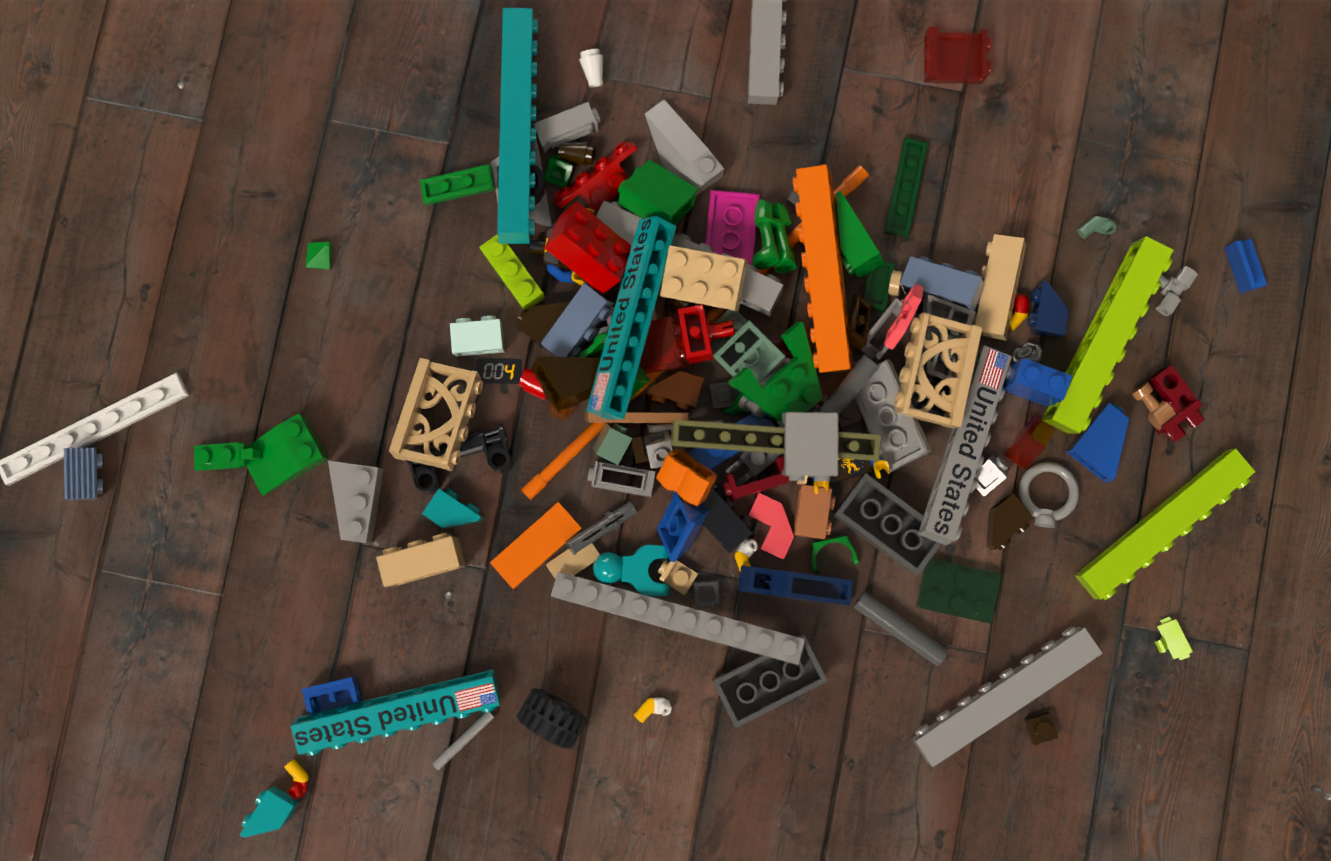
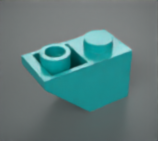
(449, 512)
(271, 814)

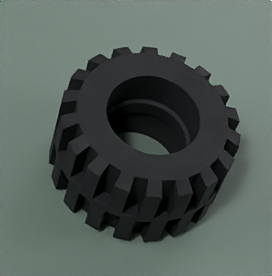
(552, 718)

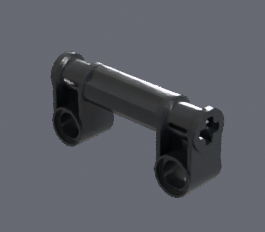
(492, 442)

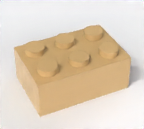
(704, 278)
(420, 560)

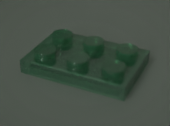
(958, 591)

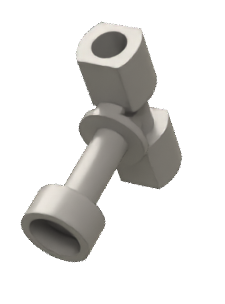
(1172, 288)

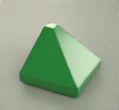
(558, 171)
(319, 255)

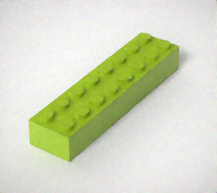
(1108, 334)

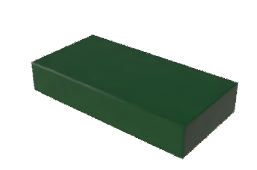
(877, 286)

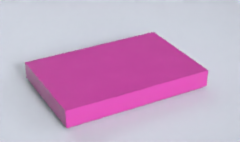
(732, 224)

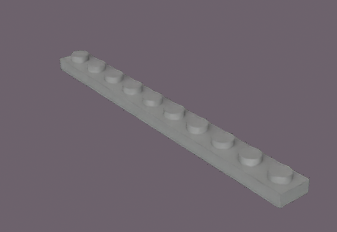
(678, 618)

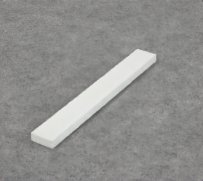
(93, 428)

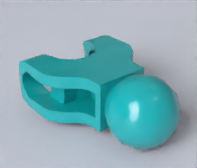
(632, 569)

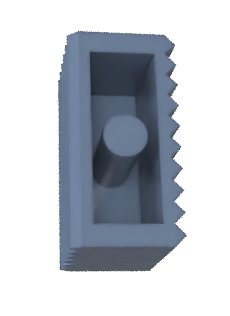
(81, 474)

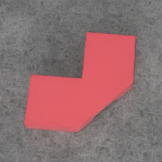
(906, 314)
(780, 533)

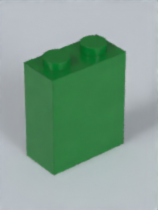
(658, 193)

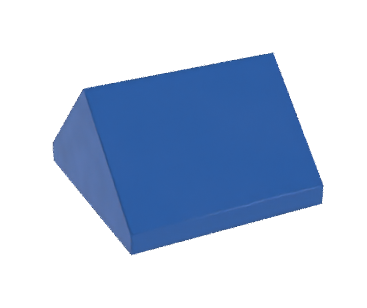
(680, 526)

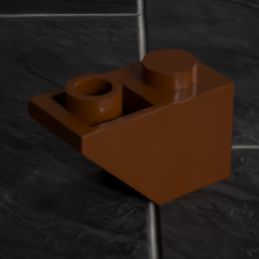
(679, 389)

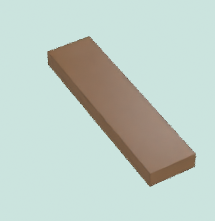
(640, 417)

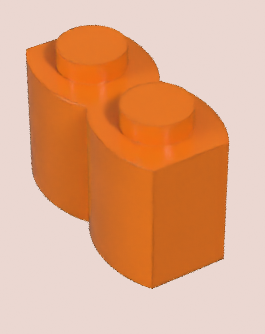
(686, 477)

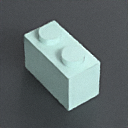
(477, 336)

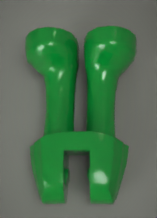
(771, 219)

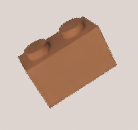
(813, 512)

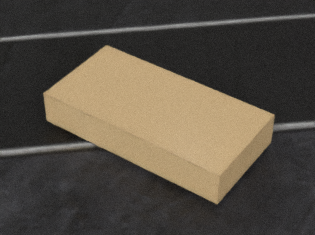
(573, 564)

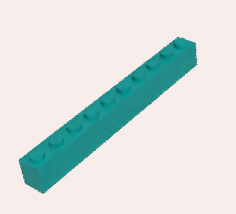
(515, 126)

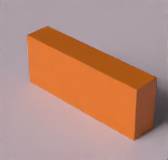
(536, 545)

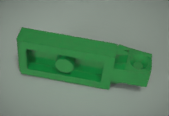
(223, 456)

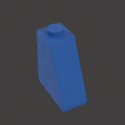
(1102, 442)

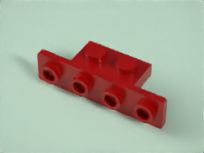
(600, 182)

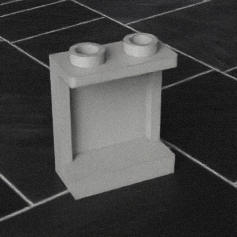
(810, 445)

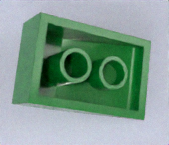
(858, 248)
(286, 454)

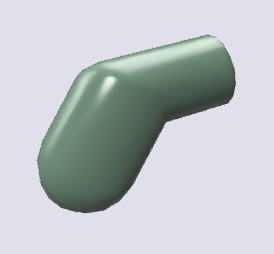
(1097, 224)

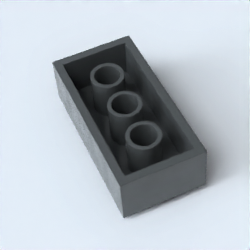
(886, 524)
(766, 684)

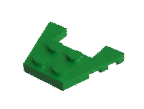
(792, 388)

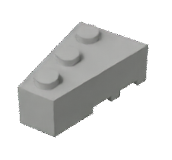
(934, 306)

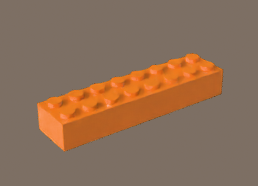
(824, 269)

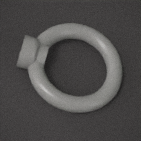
(1046, 517)

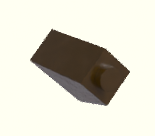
(566, 378)

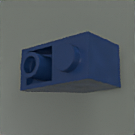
(1048, 314)

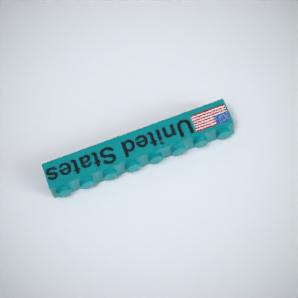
(631, 319)
(396, 712)

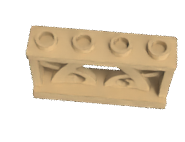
(959, 384)
(421, 385)

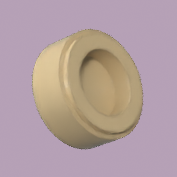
(894, 286)

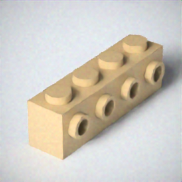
(1001, 285)

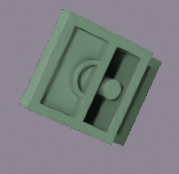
(745, 349)

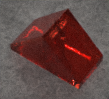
(1029, 442)

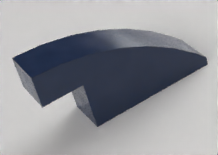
(795, 585)

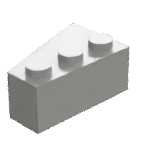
(356, 499)

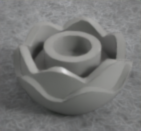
(1028, 351)

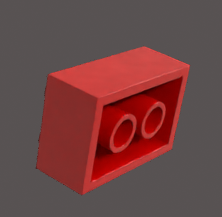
(589, 247)

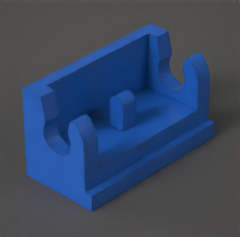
(332, 694)

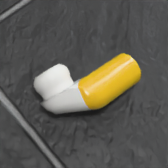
(745, 552)
(653, 706)

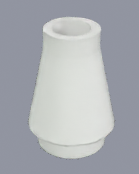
(592, 65)

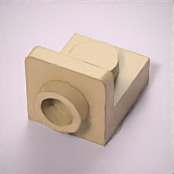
(677, 575)

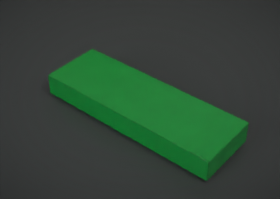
(457, 184)

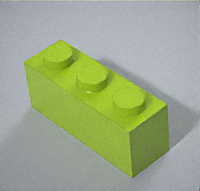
(512, 273)

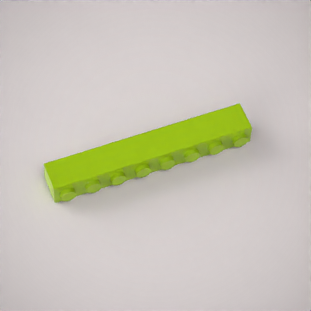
(1164, 524)

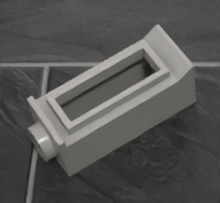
(567, 126)
(869, 350)
(595, 475)

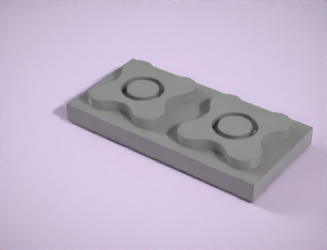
(901, 435)

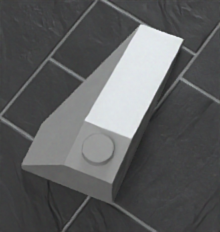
(681, 149)

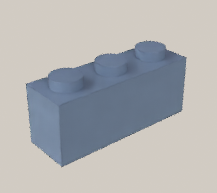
(943, 282)
(578, 322)

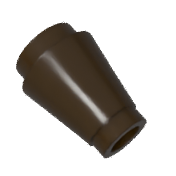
(579, 152)

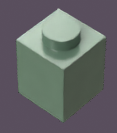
(612, 442)

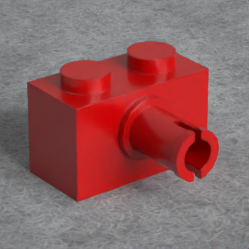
(699, 333)

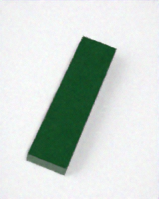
(905, 187)

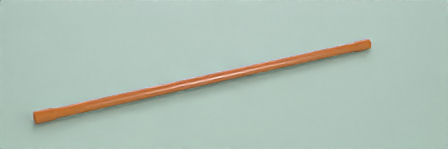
(541, 480)

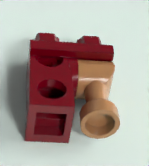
(1176, 406)

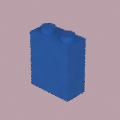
(1037, 382)

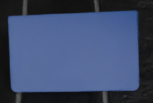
(1245, 265)

